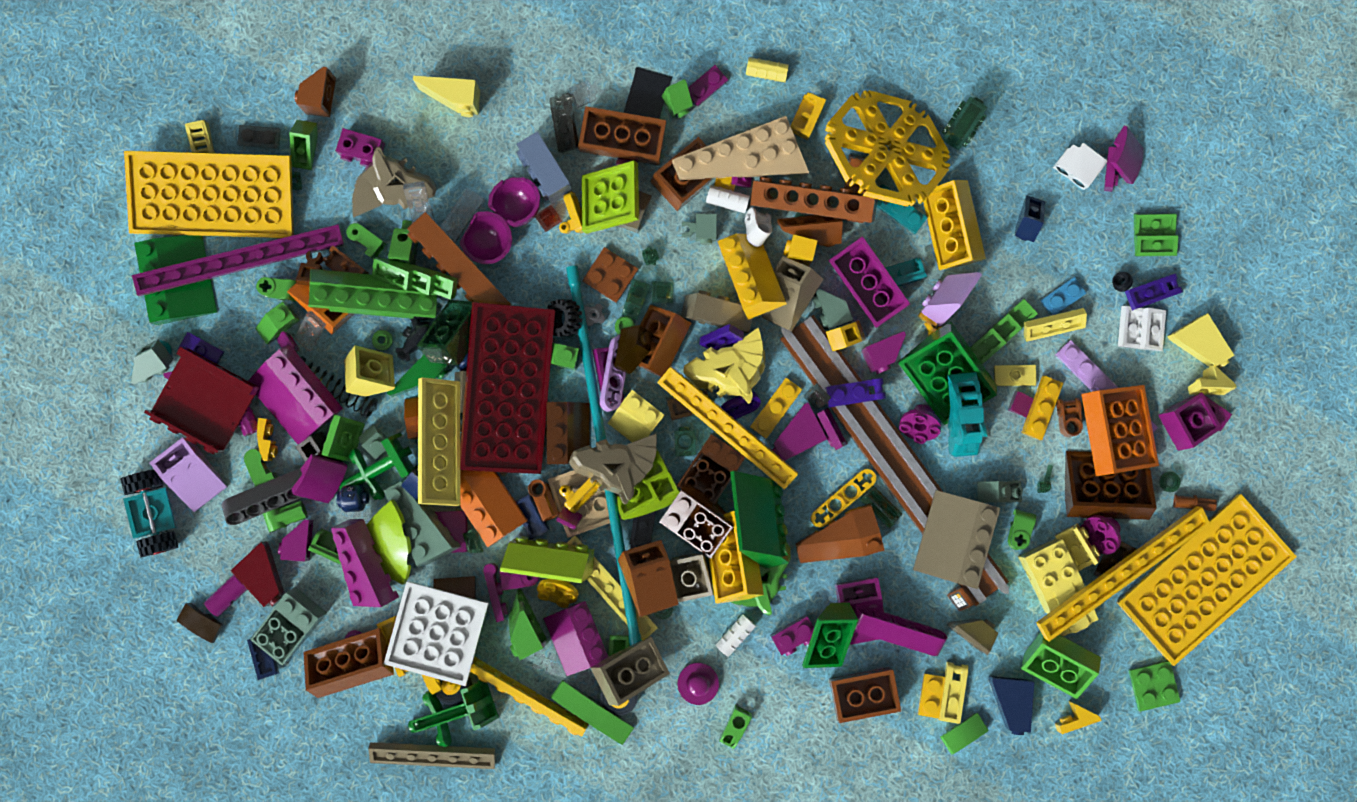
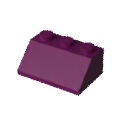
(575, 638)

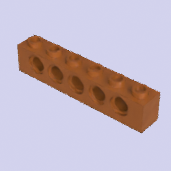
(762, 198)

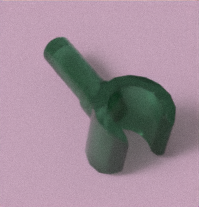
(1043, 487)

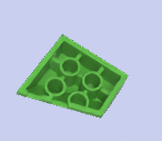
(524, 628)

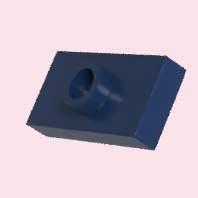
(534, 525)
(264, 664)

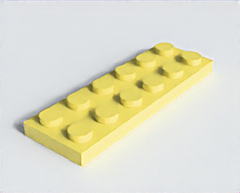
(438, 442)

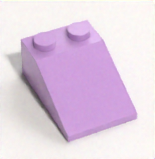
(949, 296)

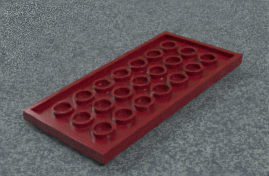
(506, 388)

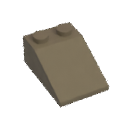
(630, 671)

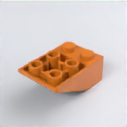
(333, 320)

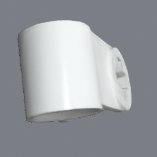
(757, 227)

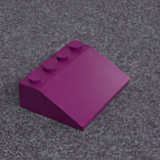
(294, 394)

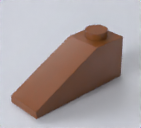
(821, 228)

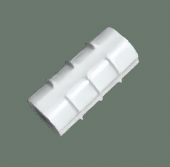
(727, 199)
(735, 635)

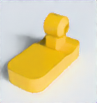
(575, 213)
(577, 499)

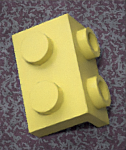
(1079, 547)

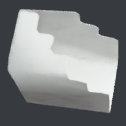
(1082, 163)

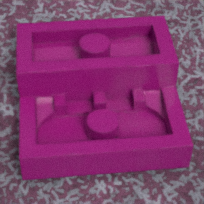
(1128, 156)
(319, 479)
(457, 524)

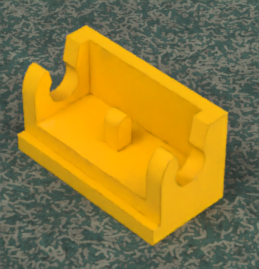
(807, 115)

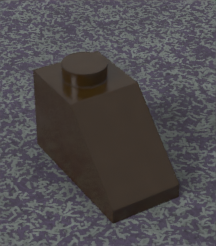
(632, 347)

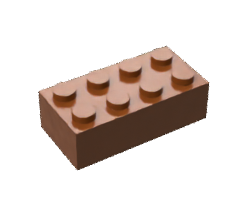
(622, 135)

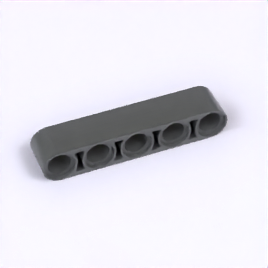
(260, 498)

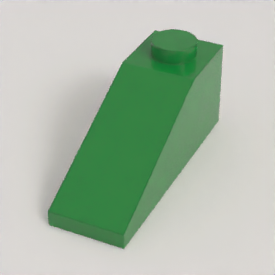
(420, 369)

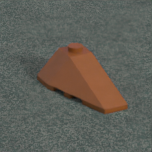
(848, 537)

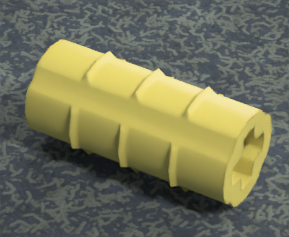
(767, 69)

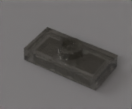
(817, 397)

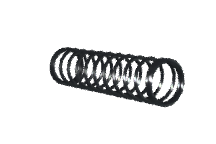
(366, 414)

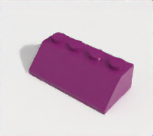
(869, 282)

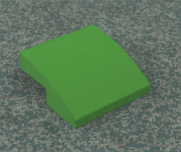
(1163, 235)

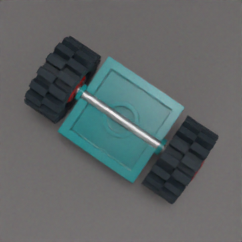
(149, 513)

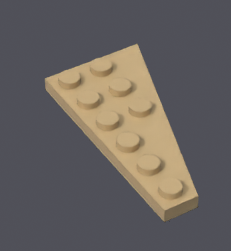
(753, 153)

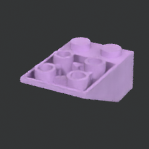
(188, 474)

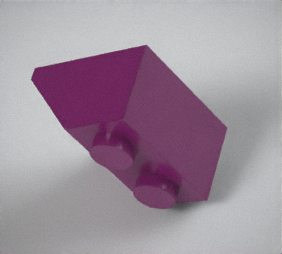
(883, 353)
(1190, 422)

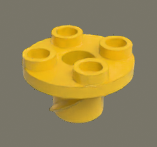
(557, 591)

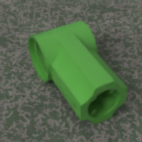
(286, 515)

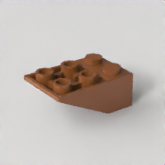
(649, 577)

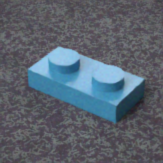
(1063, 296)

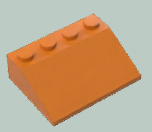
(1120, 430)

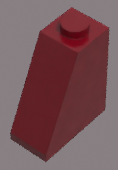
(259, 575)

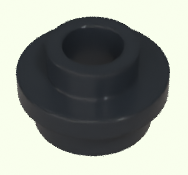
(1119, 278)

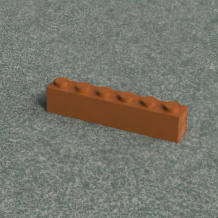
(454, 261)

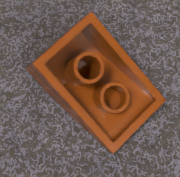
(678, 191)

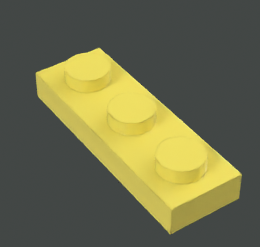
(1055, 324)

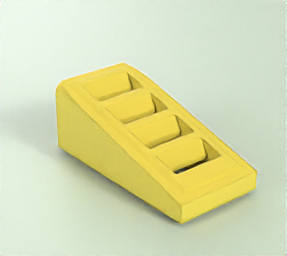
(202, 124)

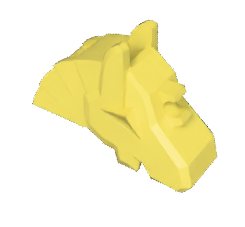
(730, 369)

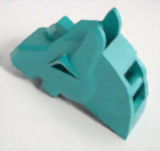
(959, 440)

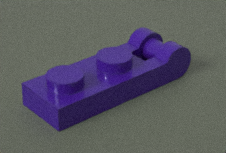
(1153, 292)
(855, 392)

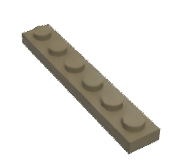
(432, 755)

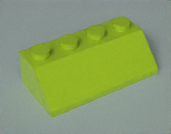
(548, 559)

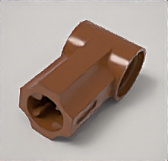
(545, 501)

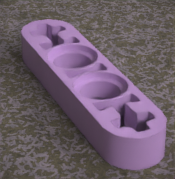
(619, 375)

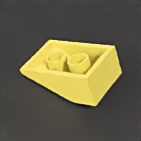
(457, 94)

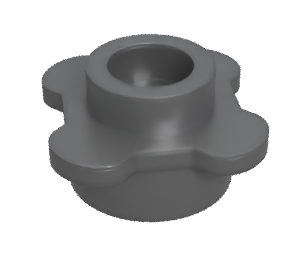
(597, 309)

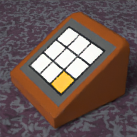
(960, 598)

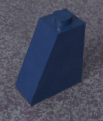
(1014, 701)

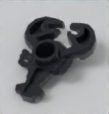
(413, 337)

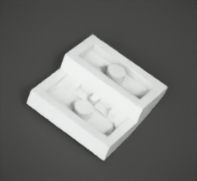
(1150, 331)

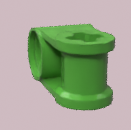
(278, 289)
(1021, 526)

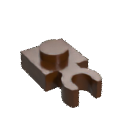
(303, 275)

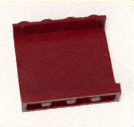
(203, 401)

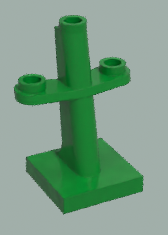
(396, 457)
(477, 705)

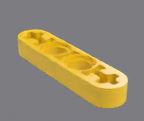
(843, 498)

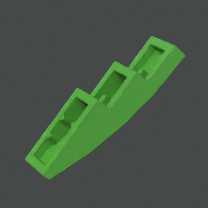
(414, 277)
(1003, 330)
(592, 712)

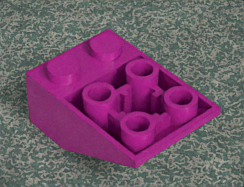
(861, 592)

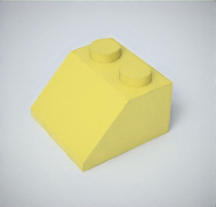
(368, 372)
(635, 417)

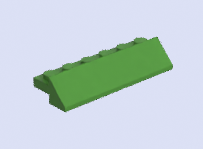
(367, 295)

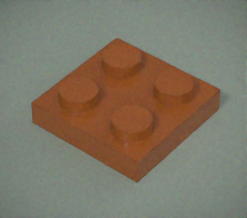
(610, 275)

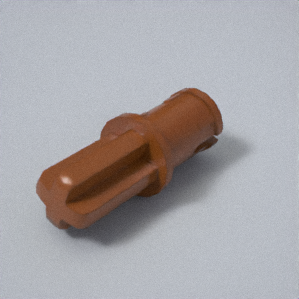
(1191, 502)

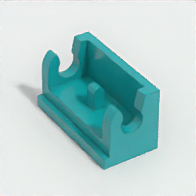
(907, 272)

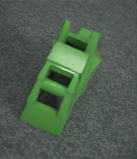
(770, 588)

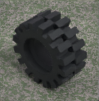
(571, 317)

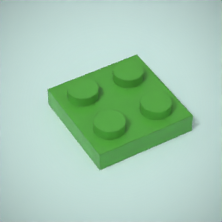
(342, 438)
(1154, 686)

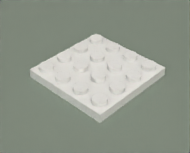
(436, 633)

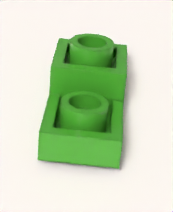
(964, 733)

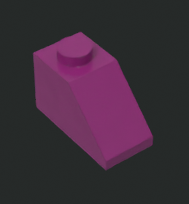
(296, 543)

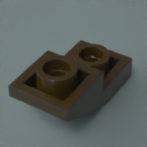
(199, 623)

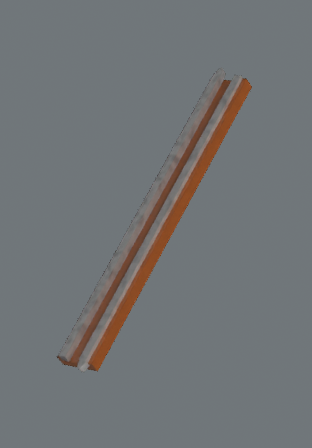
(878, 438)

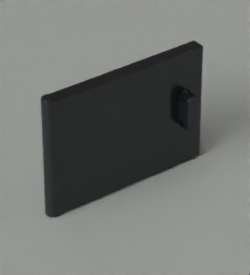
(646, 93)

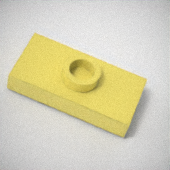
(1015, 375)

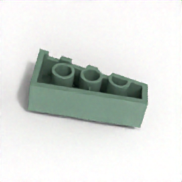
(426, 532)

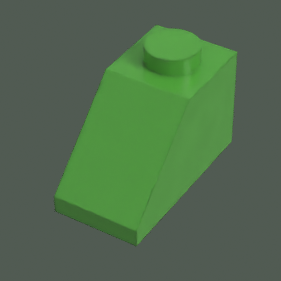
(677, 99)
(303, 144)
(276, 321)
(564, 356)

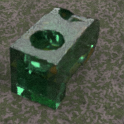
(635, 299)

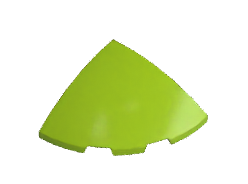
(652, 493)
(391, 542)

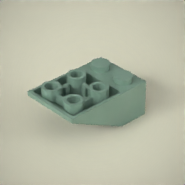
(288, 625)

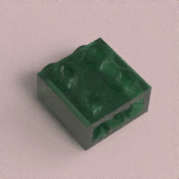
(967, 117)

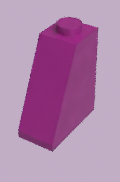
(799, 434)

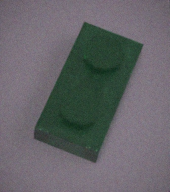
(881, 506)

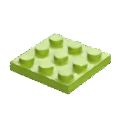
(610, 197)

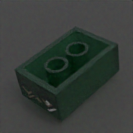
(449, 334)

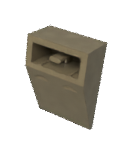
(798, 287)

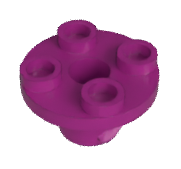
(920, 424)
(1103, 533)
(698, 683)

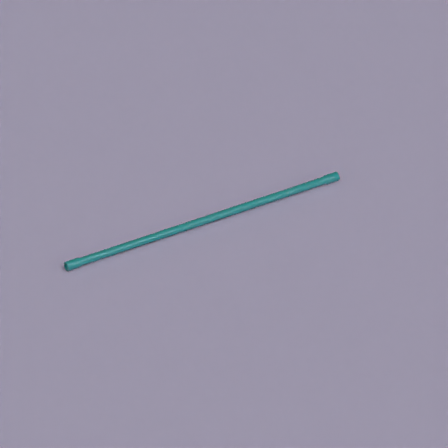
(574, 283)

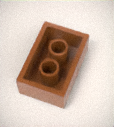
(865, 694)

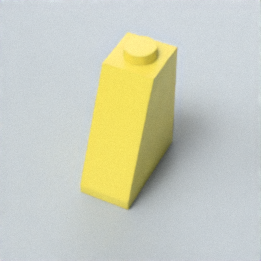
(1203, 341)

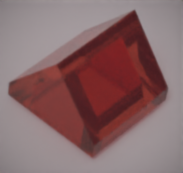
(548, 218)

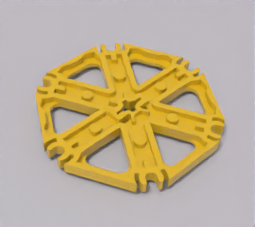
(895, 160)

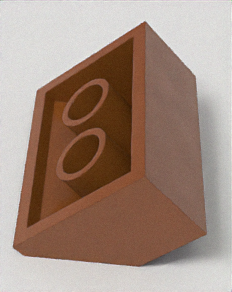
(667, 338)

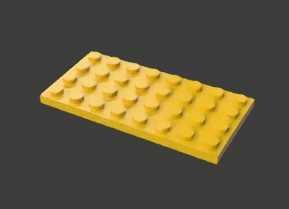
(209, 194)
(1206, 580)

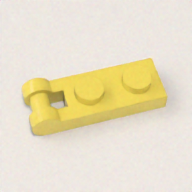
(953, 693)

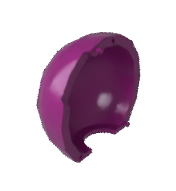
(515, 200)
(486, 238)

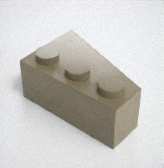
(715, 311)

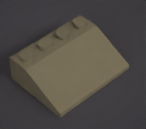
(956, 539)

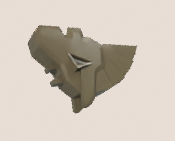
(378, 183)
(616, 465)

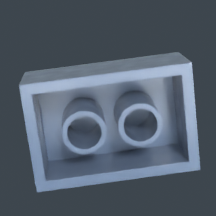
(543, 168)

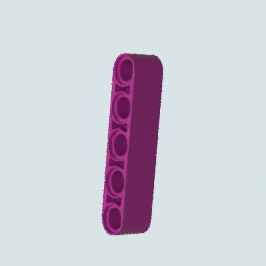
(899, 630)

